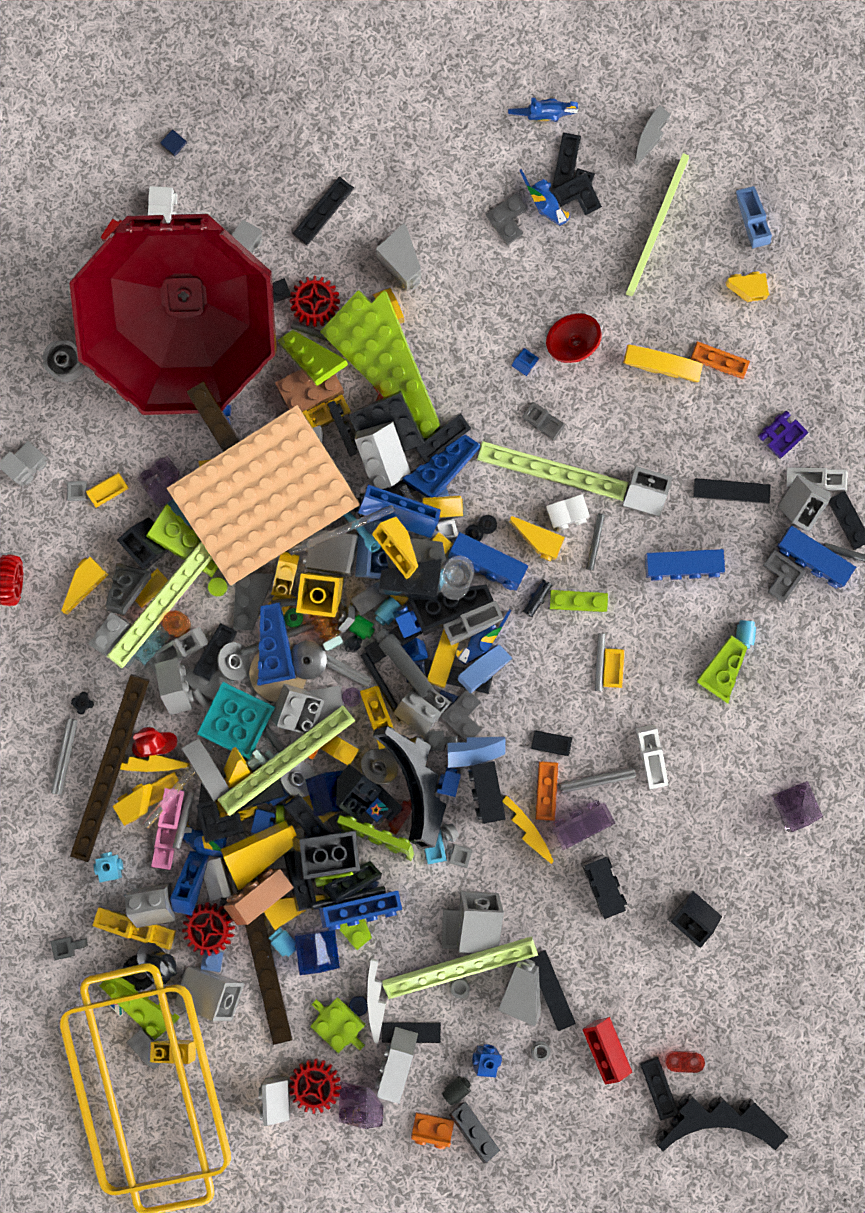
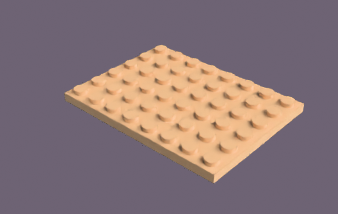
(263, 495)

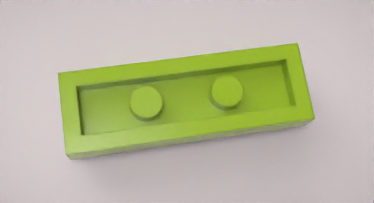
(578, 601)

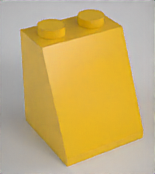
(319, 594)

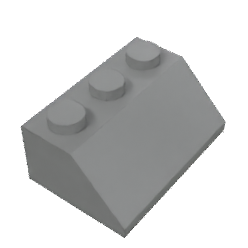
(382, 455)

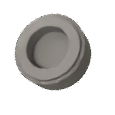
(460, 988)

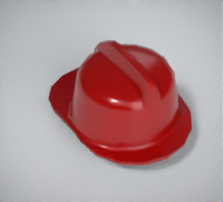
(151, 742)

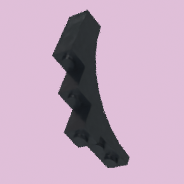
(421, 782)
(720, 1114)

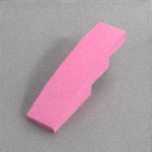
(166, 832)

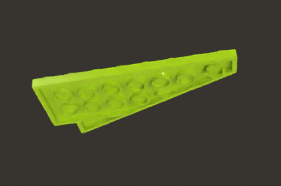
(376, 346)

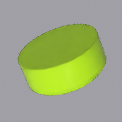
(217, 587)
(280, 813)

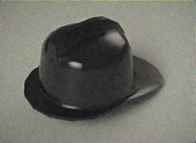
(156, 956)

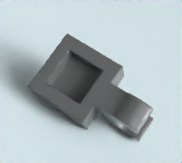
(346, 616)
(437, 740)
(65, 948)

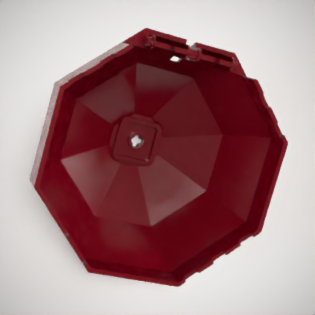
(150, 339)

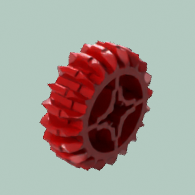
(296, 301)
(10, 579)
(201, 928)
(319, 1093)

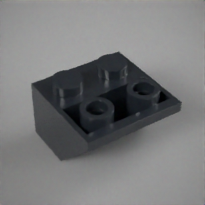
(139, 546)
(355, 792)
(695, 919)

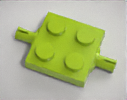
(337, 1025)

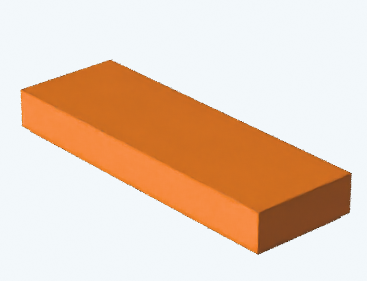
(720, 360)
(546, 791)

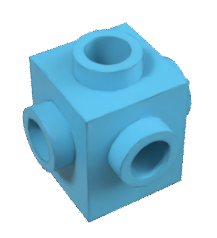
(103, 872)

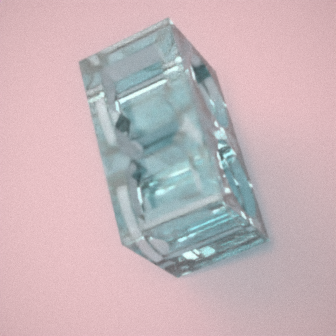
(152, 644)

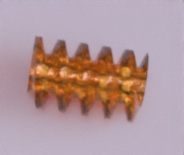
(169, 625)
(325, 626)

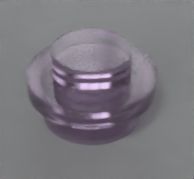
(351, 697)

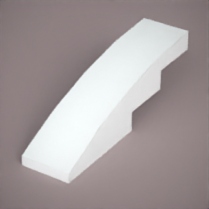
(375, 1006)

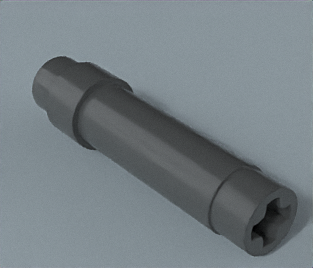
(391, 646)

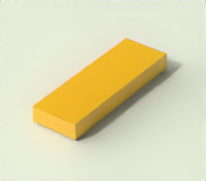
(442, 661)

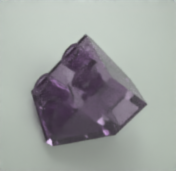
(158, 479)
(797, 806)
(359, 1106)

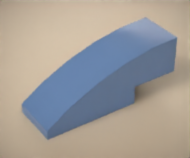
(753, 217)
(484, 668)
(475, 751)

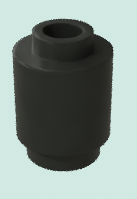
(457, 1090)

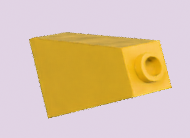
(256, 853)

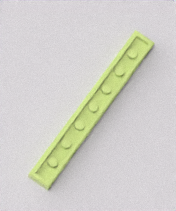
(657, 225)
(552, 471)
(159, 606)
(286, 760)
(460, 967)

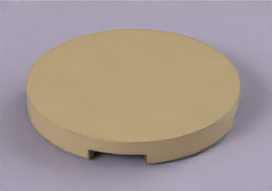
(272, 690)

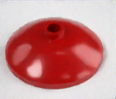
(570, 331)

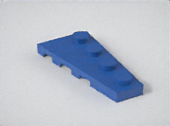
(442, 468)
(275, 656)

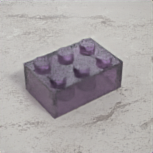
(582, 824)

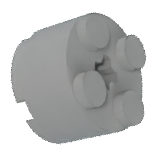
(52, 358)

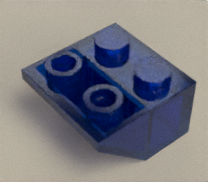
(323, 793)
(317, 951)

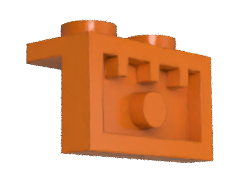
(432, 1130)

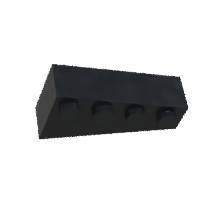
(434, 614)

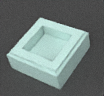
(333, 643)

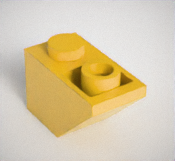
(749, 287)
(285, 575)
(134, 805)
(162, 1053)

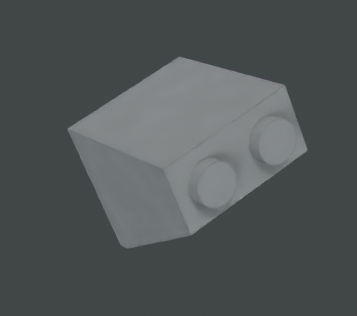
(400, 258)
(333, 555)
(109, 634)
(150, 905)
(479, 921)
(523, 993)
(212, 994)

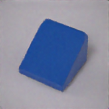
(525, 361)
(416, 649)

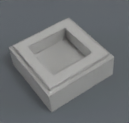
(76, 491)
(460, 856)

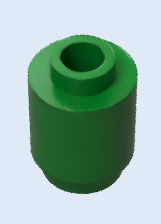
(362, 627)

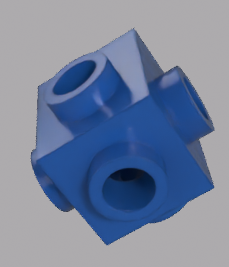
(486, 1060)

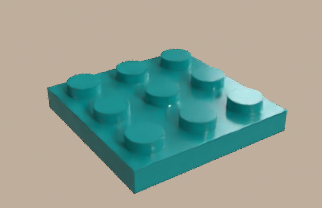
(236, 720)

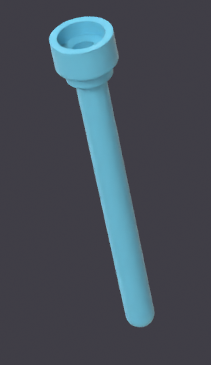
(370, 542)

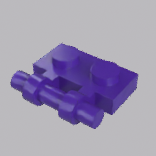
(787, 438)

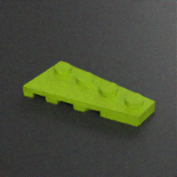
(311, 357)
(177, 537)
(377, 837)
(142, 1010)

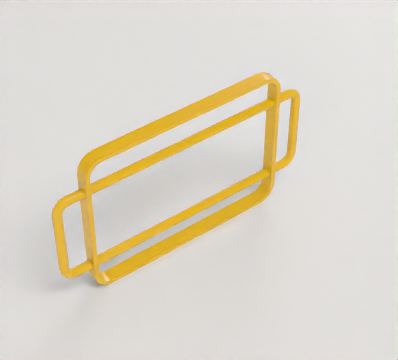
(132, 1187)

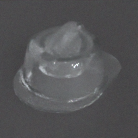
(456, 577)

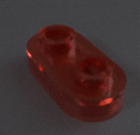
(397, 823)
(684, 1061)

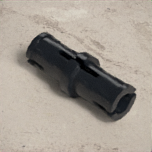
(537, 598)

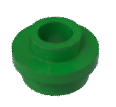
(298, 622)

